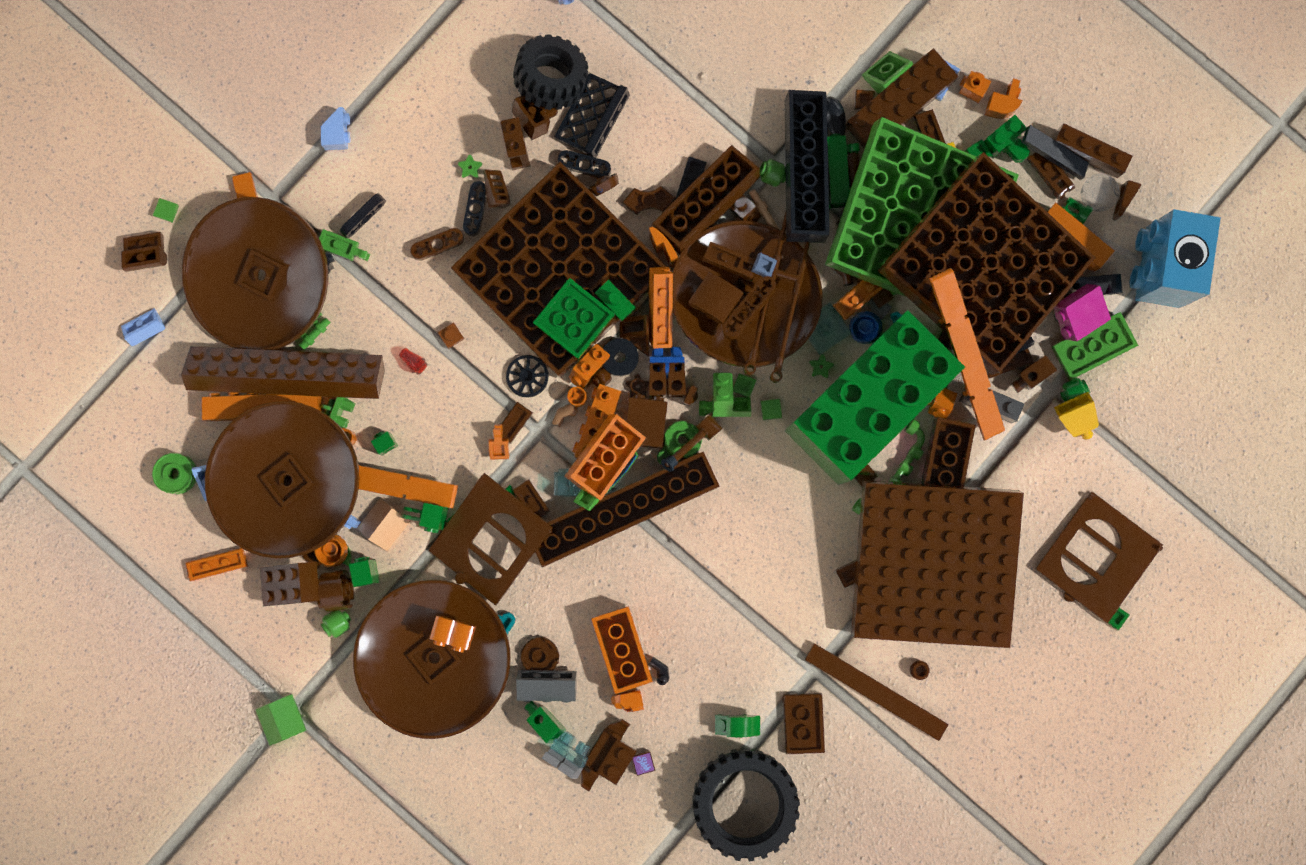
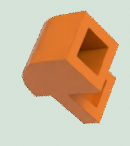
(1004, 106)

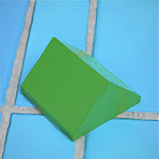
(886, 71)
(281, 719)

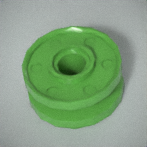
(163, 472)

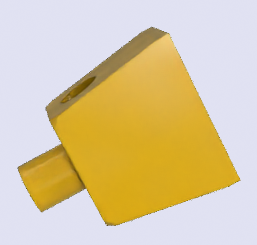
(1079, 416)

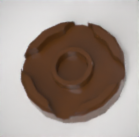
(540, 654)

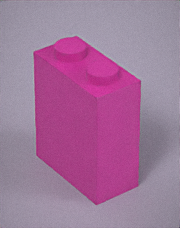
(1082, 312)

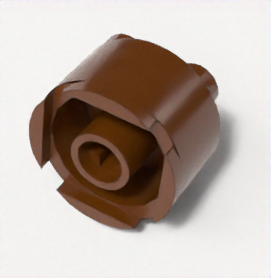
(335, 591)

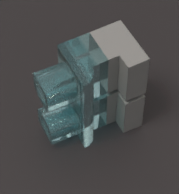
(565, 757)

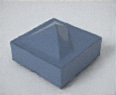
(764, 265)

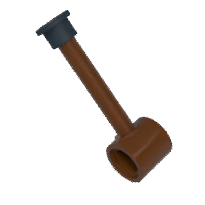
(707, 428)

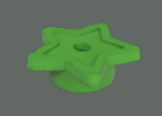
(470, 162)
(817, 370)

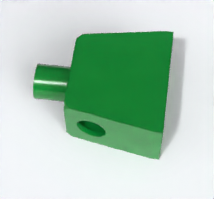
(549, 728)

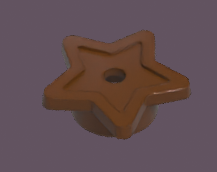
(637, 381)

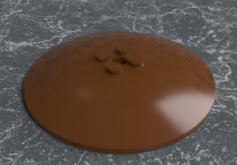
(749, 240)
(224, 266)
(249, 472)
(401, 680)

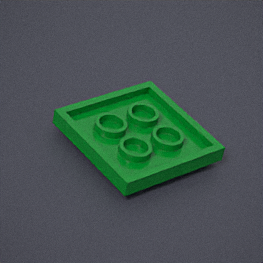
(574, 318)

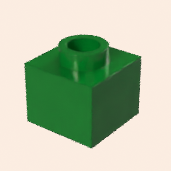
(384, 442)

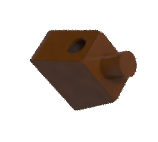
(1040, 368)

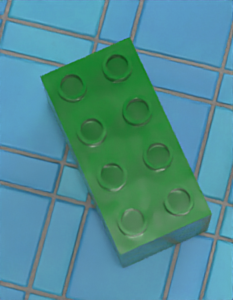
(875, 398)

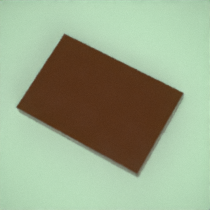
(803, 723)

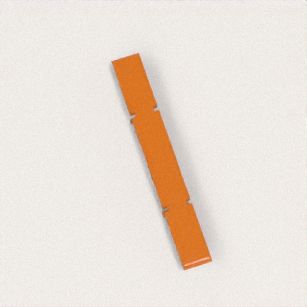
(967, 352)
(414, 488)

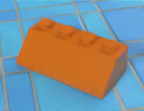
(605, 456)

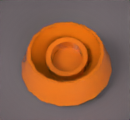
(333, 552)

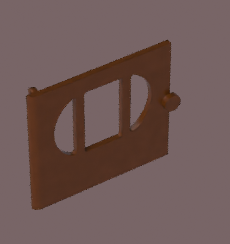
(458, 536)
(1130, 563)

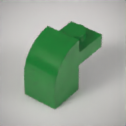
(737, 726)

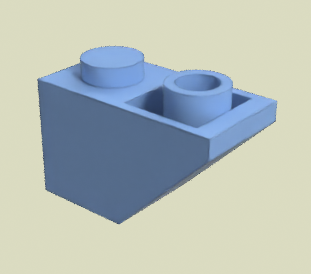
(334, 131)

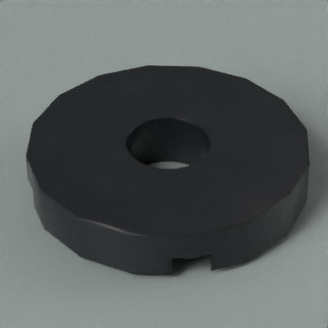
(628, 349)

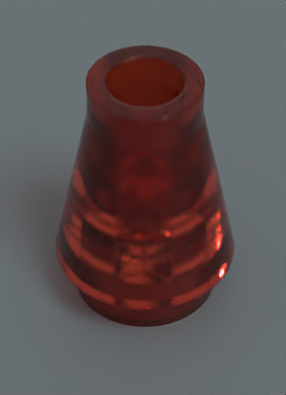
(413, 361)

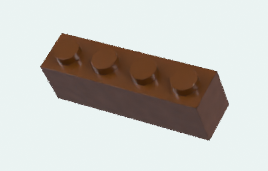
(1096, 152)

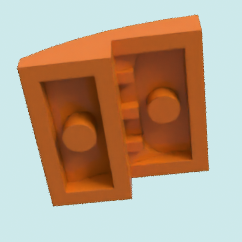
(661, 243)

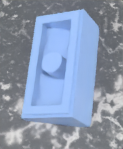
(142, 327)

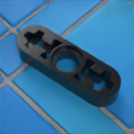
(599, 162)
(363, 215)
(467, 221)

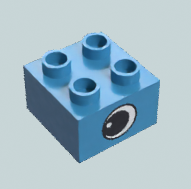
(1176, 259)

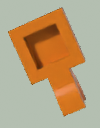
(498, 446)

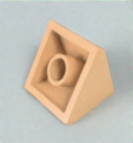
(383, 524)

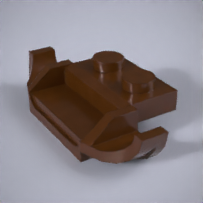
(608, 756)

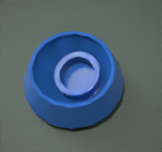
(865, 327)

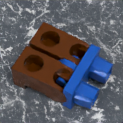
(670, 368)

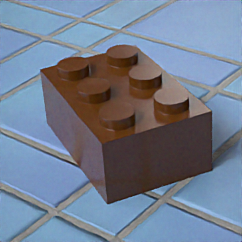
(289, 584)

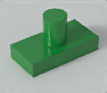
(615, 300)

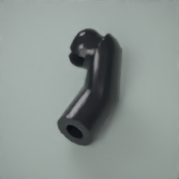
(662, 671)

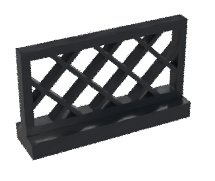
(607, 119)

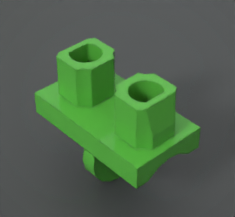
(336, 411)

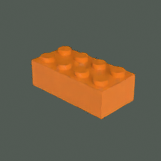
(622, 649)

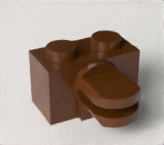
(532, 118)

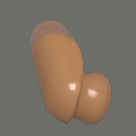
(567, 410)

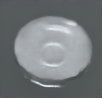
(1100, 192)

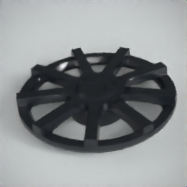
(527, 376)

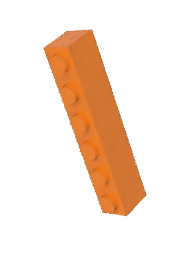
(231, 406)

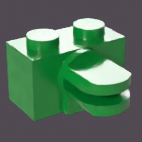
(1007, 140)
(431, 517)

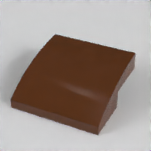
(716, 298)

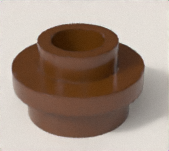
(926, 670)

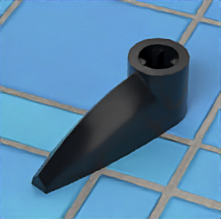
(1109, 284)

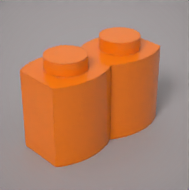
(452, 633)

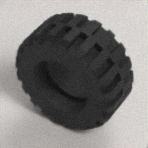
(553, 53)

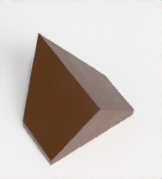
(636, 331)

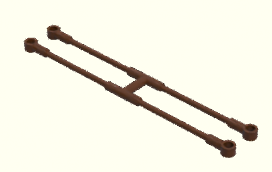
(797, 279)

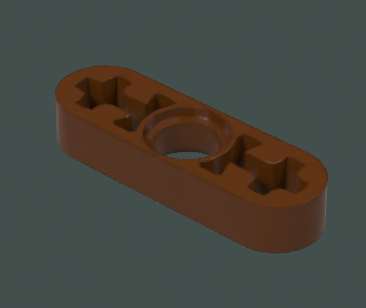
(448, 233)

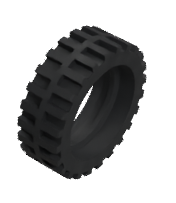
(772, 837)

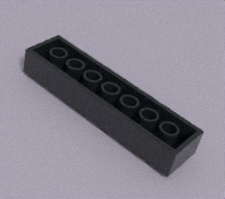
(806, 166)

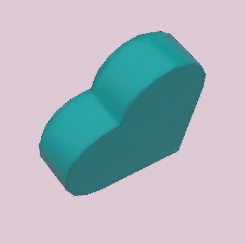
(508, 620)

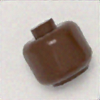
(602, 377)

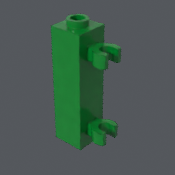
(838, 169)

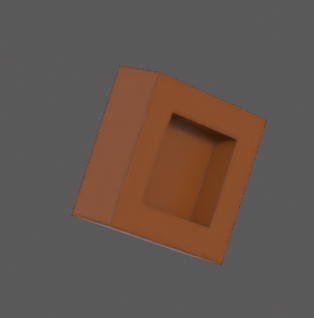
(451, 335)

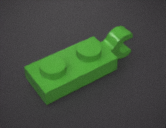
(342, 246)
(741, 407)

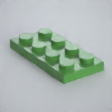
(1095, 348)

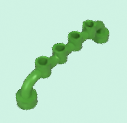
(904, 468)

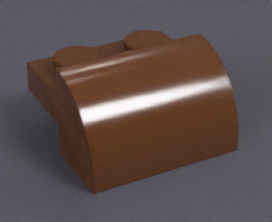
(143, 252)

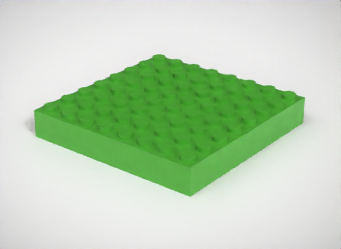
(891, 193)

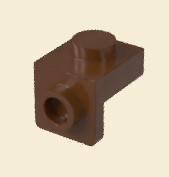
(745, 209)

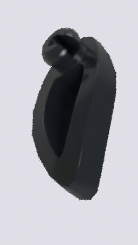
(835, 116)

